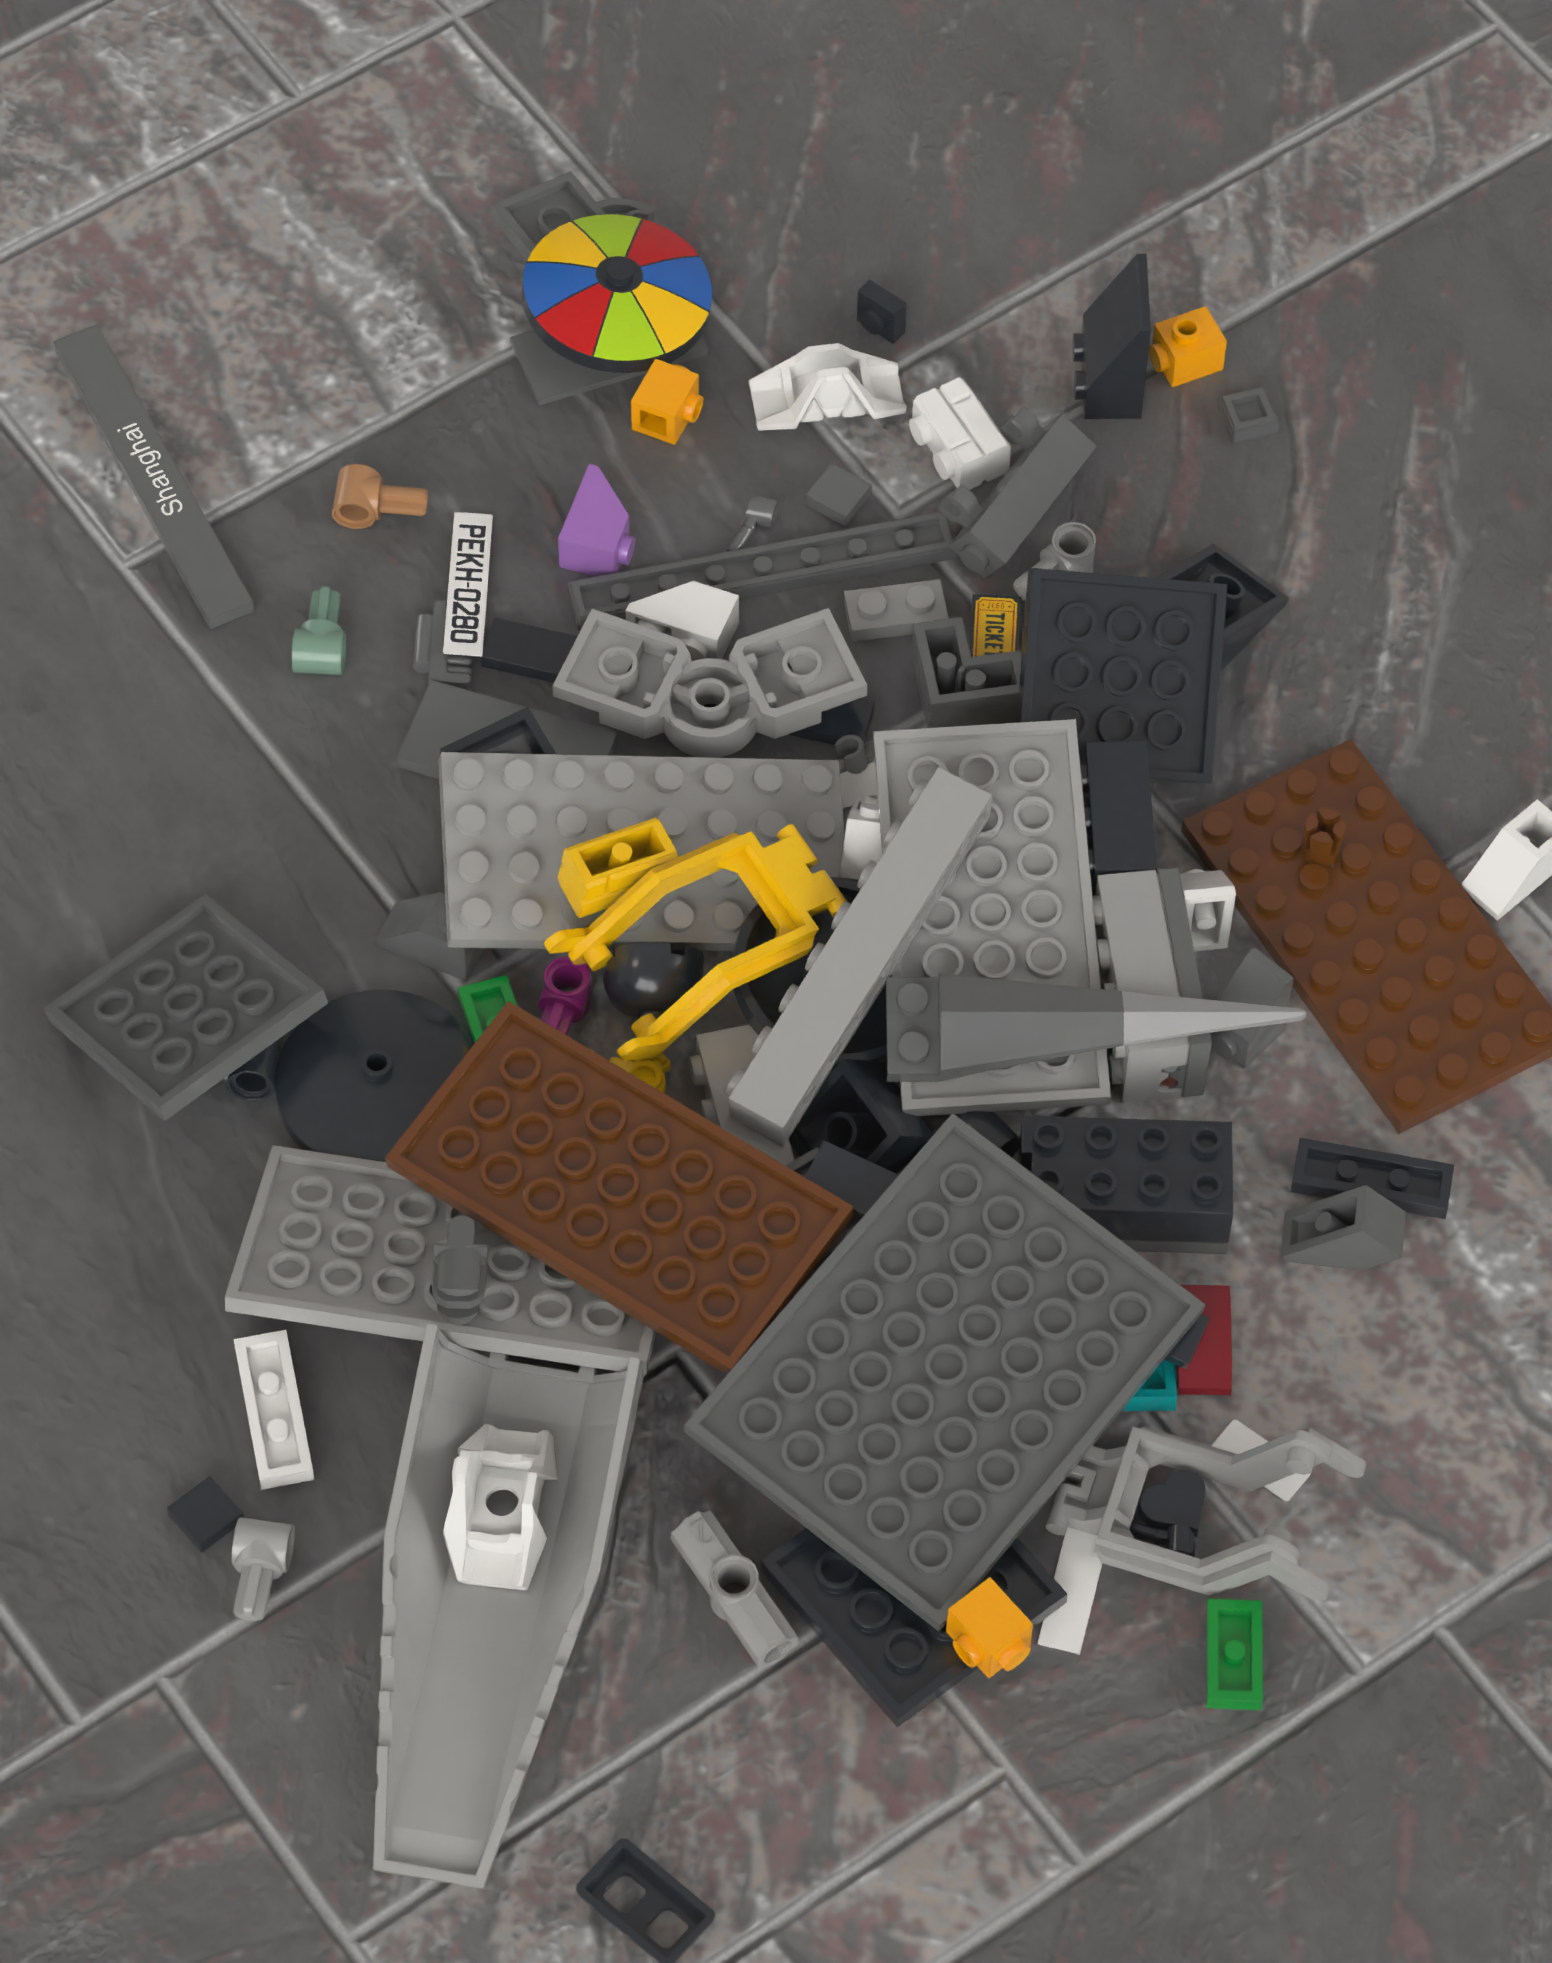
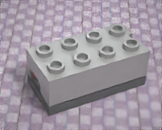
(1150, 950)

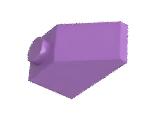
(596, 529)

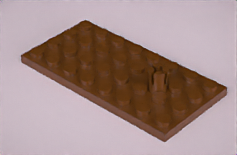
(1375, 935)
(620, 1187)

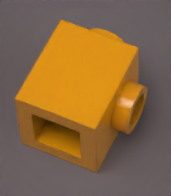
(1188, 347)
(666, 401)
(989, 1629)

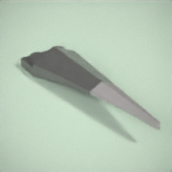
(979, 1024)

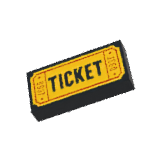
(994, 624)

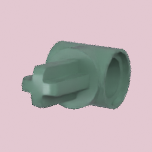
(320, 641)

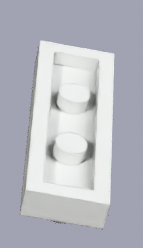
(273, 1409)

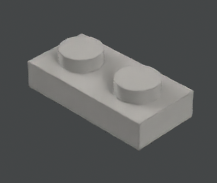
(893, 609)

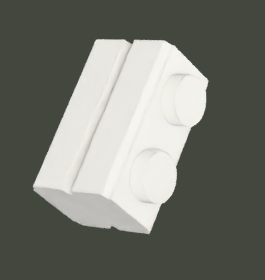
(960, 435)

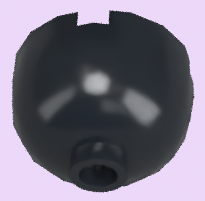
(650, 977)

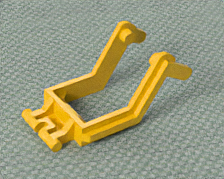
(777, 880)

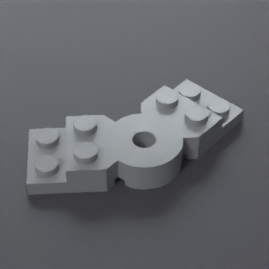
(768, 686)

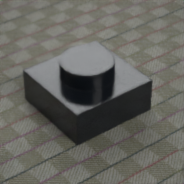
(881, 311)

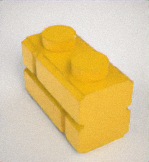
(606, 867)

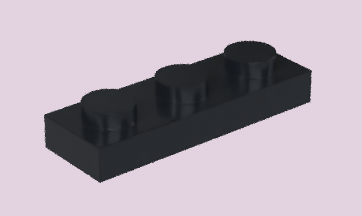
(1408, 1182)

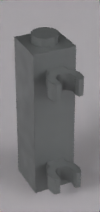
(1021, 496)

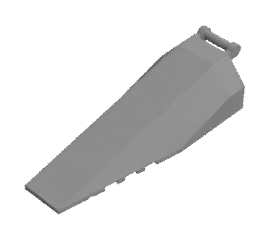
(477, 1664)

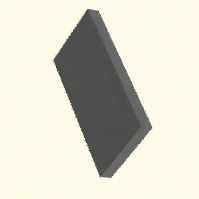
(454, 712)

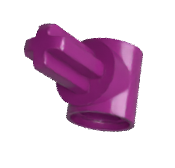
(564, 1007)

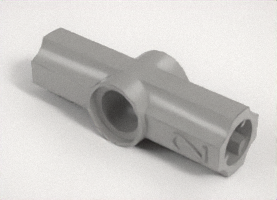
(749, 1613)

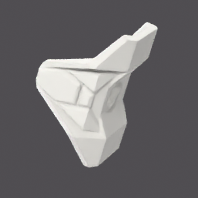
(826, 383)
(488, 1546)

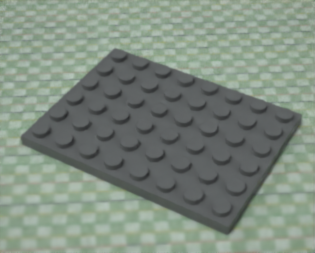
(944, 1370)

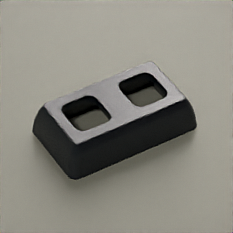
(662, 1894)

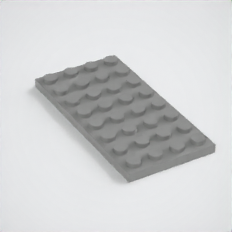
(517, 813)
(1014, 902)
(354, 1252)

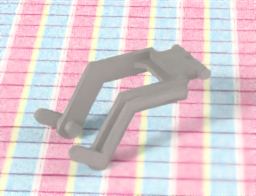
(1114, 1481)

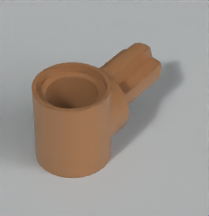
(363, 497)

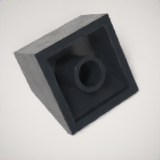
(863, 1116)

